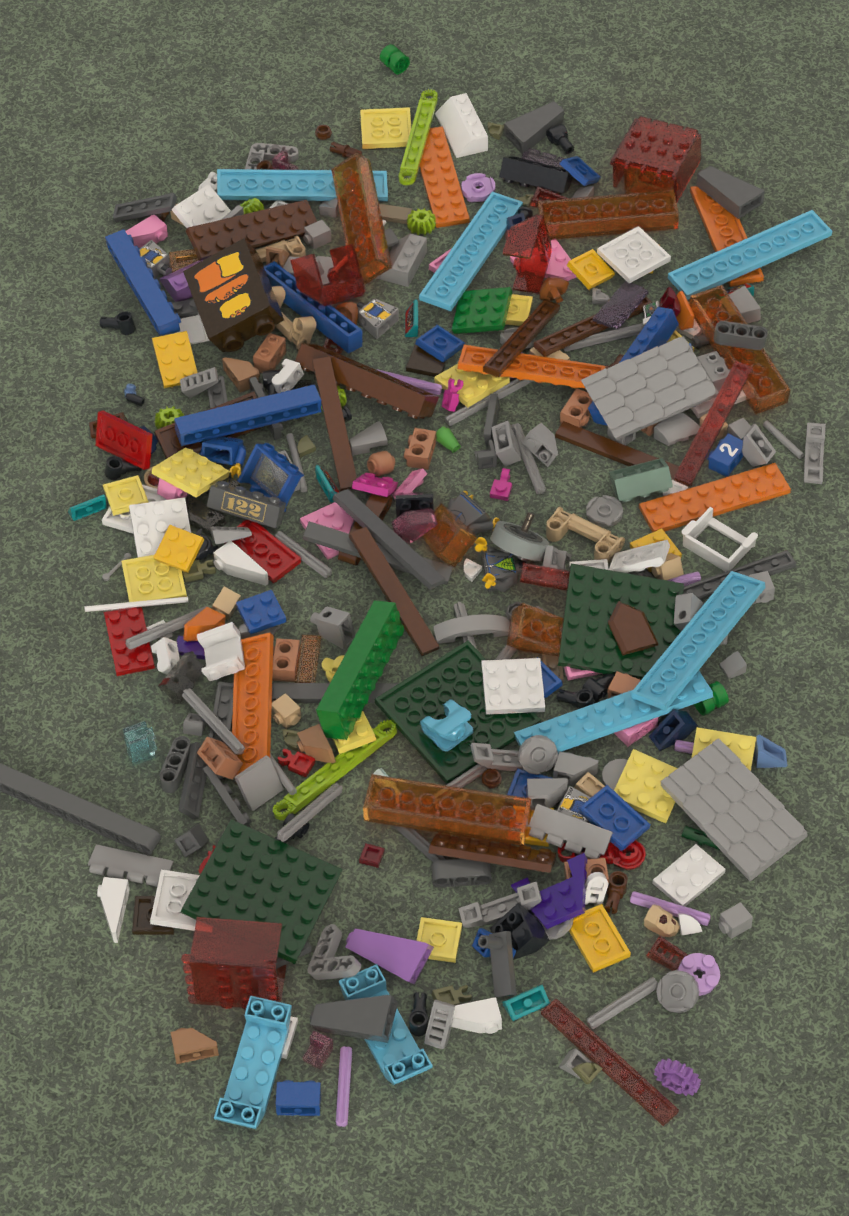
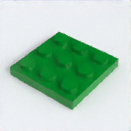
(482, 310)

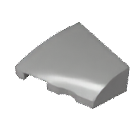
(368, 438)
(555, 558)

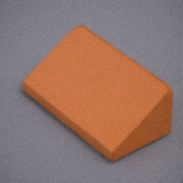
(686, 316)

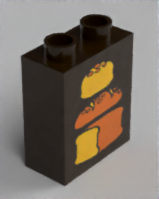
(233, 296)

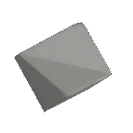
(329, 208)

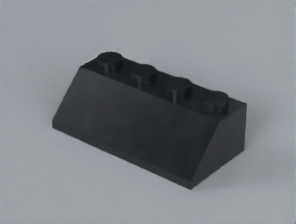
(535, 174)

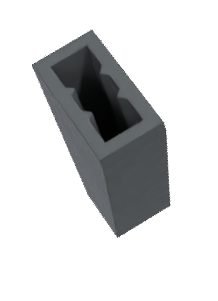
(531, 127)
(730, 192)
(359, 1018)

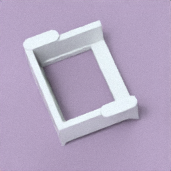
(695, 528)

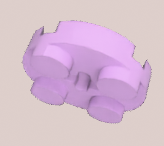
(477, 195)
(707, 966)

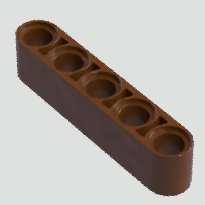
(379, 506)

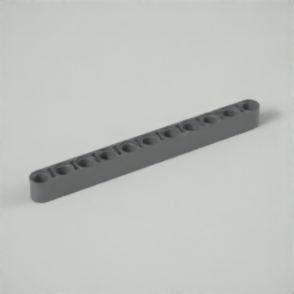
(78, 810)

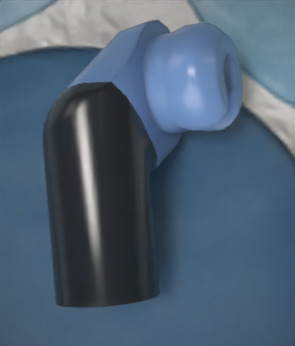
(131, 396)

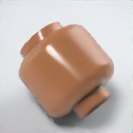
(381, 463)

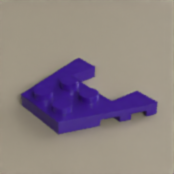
(563, 899)

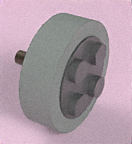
(519, 539)

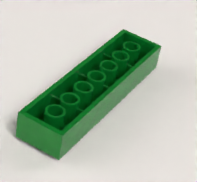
(360, 670)

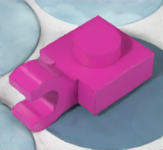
(451, 397)
(502, 488)

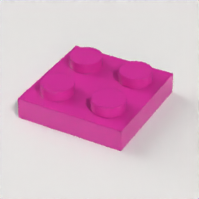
(375, 485)

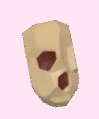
(661, 922)

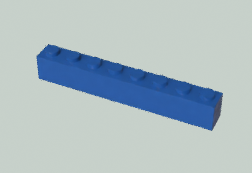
(142, 283)
(327, 318)
(654, 334)
(247, 415)

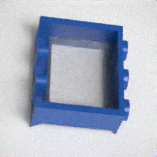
(270, 473)

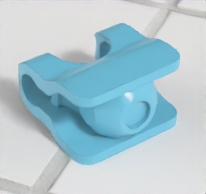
(452, 729)

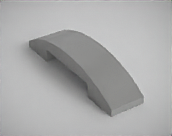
(814, 453)
(471, 625)
(494, 758)
(489, 913)

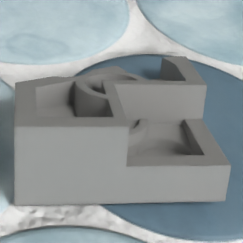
(675, 429)

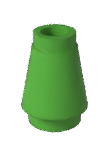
(447, 439)

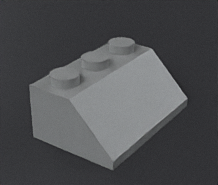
(405, 260)

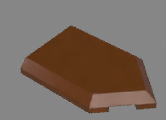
(631, 629)

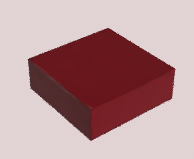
(371, 855)

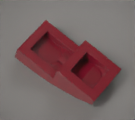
(670, 300)

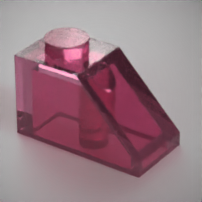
(414, 524)

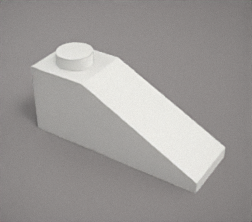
(238, 564)
(114, 898)
(477, 1016)

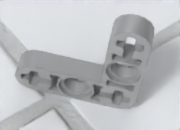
(262, 155)
(321, 965)

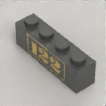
(246, 504)

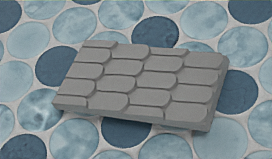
(650, 387)
(734, 809)

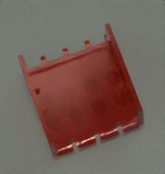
(659, 150)
(233, 962)

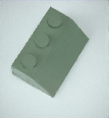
(641, 479)

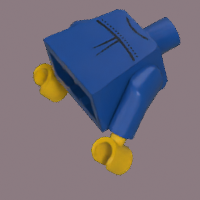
(225, 451)

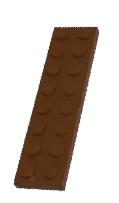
(256, 227)

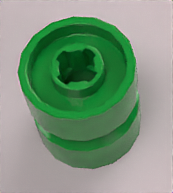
(394, 59)
(718, 700)

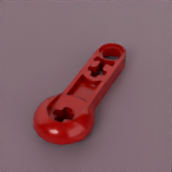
(615, 856)

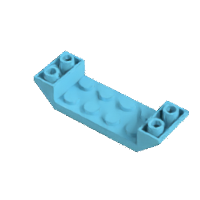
(401, 1055)
(255, 1063)

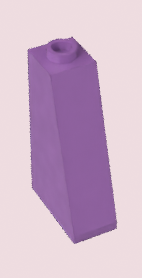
(392, 953)

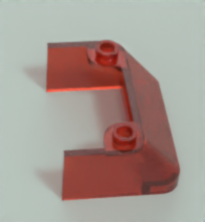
(533, 249)
(344, 277)

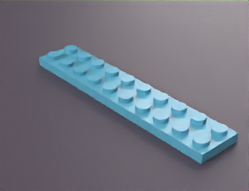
(285, 185)
(470, 252)
(750, 254)
(698, 640)
(610, 716)

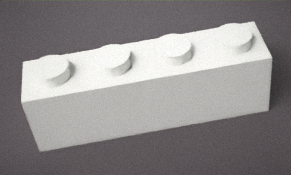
(462, 126)

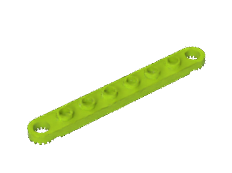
(418, 137)
(332, 772)

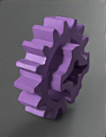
(677, 1077)

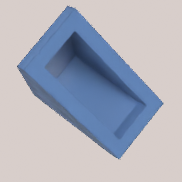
(769, 754)

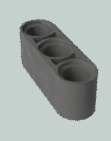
(740, 335)
(178, 755)
(460, 873)

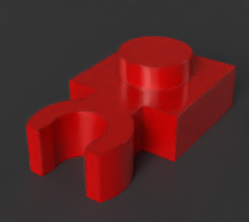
(298, 763)

